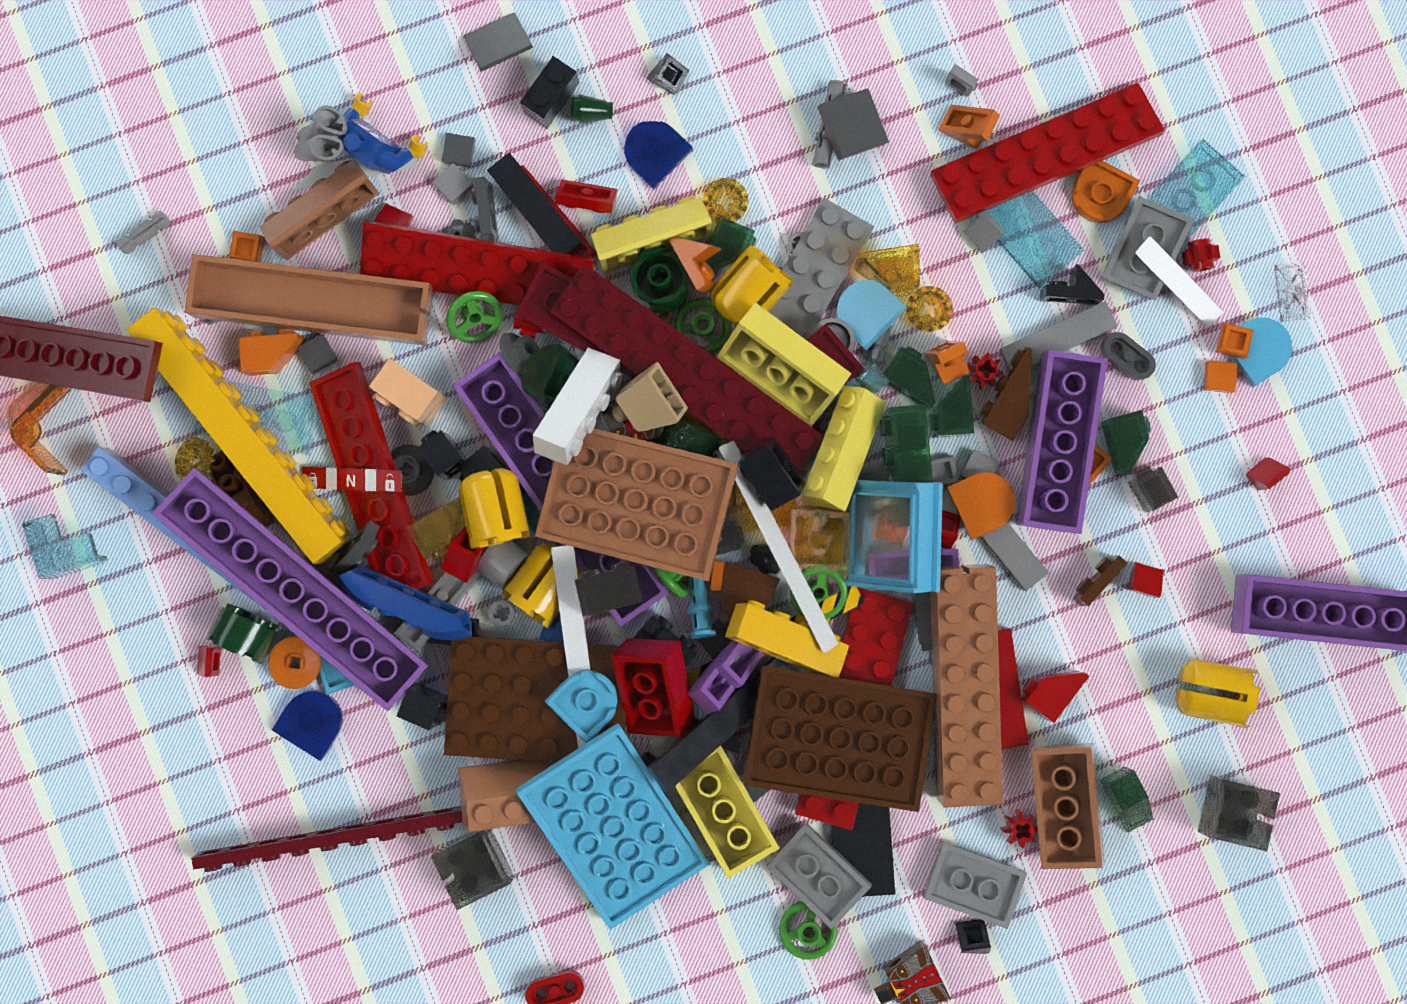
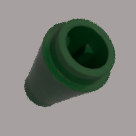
(590, 109)

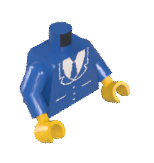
(373, 147)

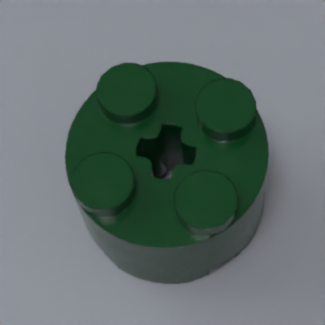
(656, 296)
(241, 634)

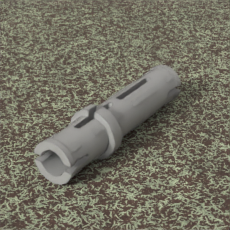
(824, 148)

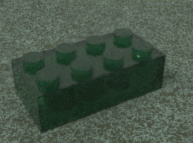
(906, 444)

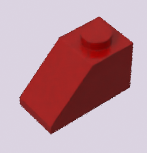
(461, 559)
(1052, 692)

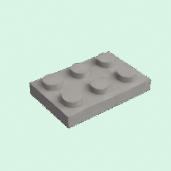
(1146, 220)
(819, 875)
(974, 884)

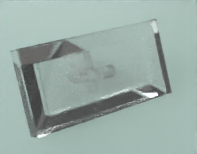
(1292, 291)

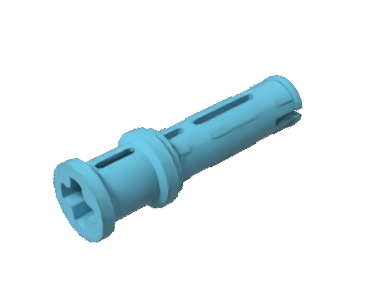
(700, 610)

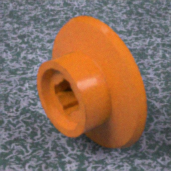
(281, 662)

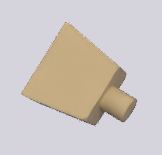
(649, 401)

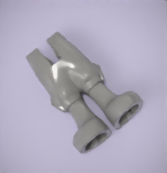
(317, 138)

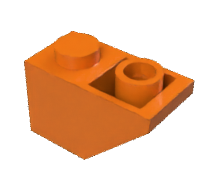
(267, 353)

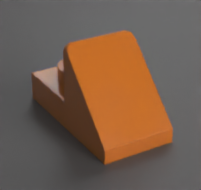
(969, 124)
(692, 256)
(948, 360)

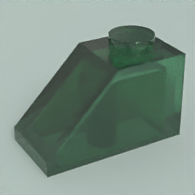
(732, 240)
(911, 376)
(954, 412)
(1126, 439)
(1128, 798)

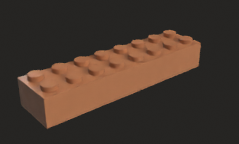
(308, 299)
(966, 687)

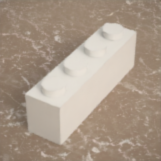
(577, 406)

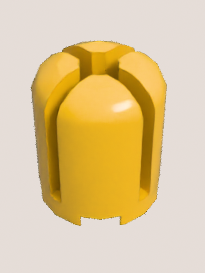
(749, 281)
(493, 508)
(534, 586)
(1215, 707)

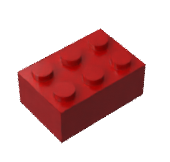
(653, 687)

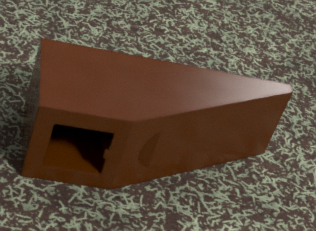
(1011, 404)
(235, 485)

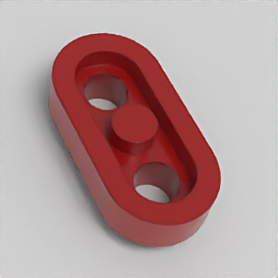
(556, 989)

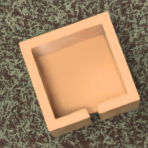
(404, 390)

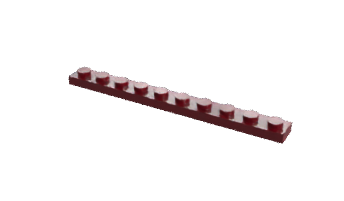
(327, 839)

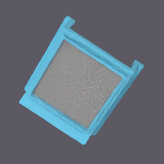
(895, 536)

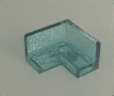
(56, 556)

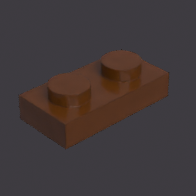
(1107, 570)

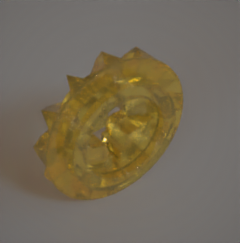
(734, 191)
(942, 313)
(191, 450)

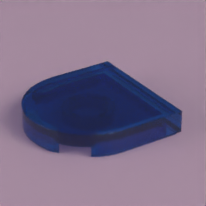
(655, 151)
(311, 722)

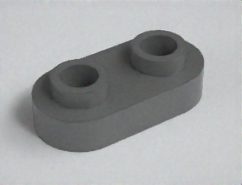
(1128, 353)

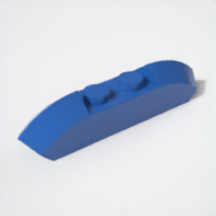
(417, 608)

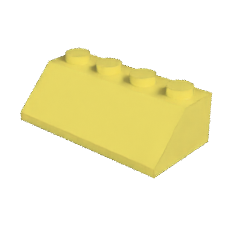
(626, 241)
(783, 364)
(843, 449)
(726, 814)

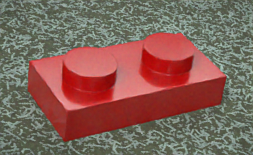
(586, 196)

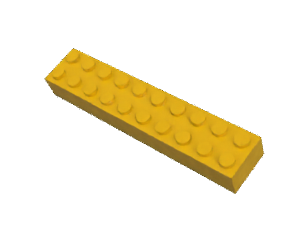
(243, 438)

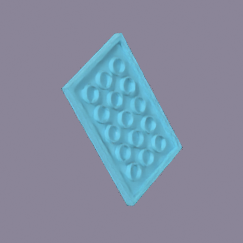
(612, 826)

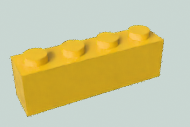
(784, 639)

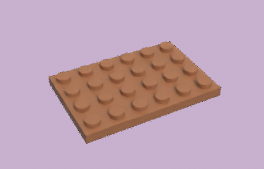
(640, 503)

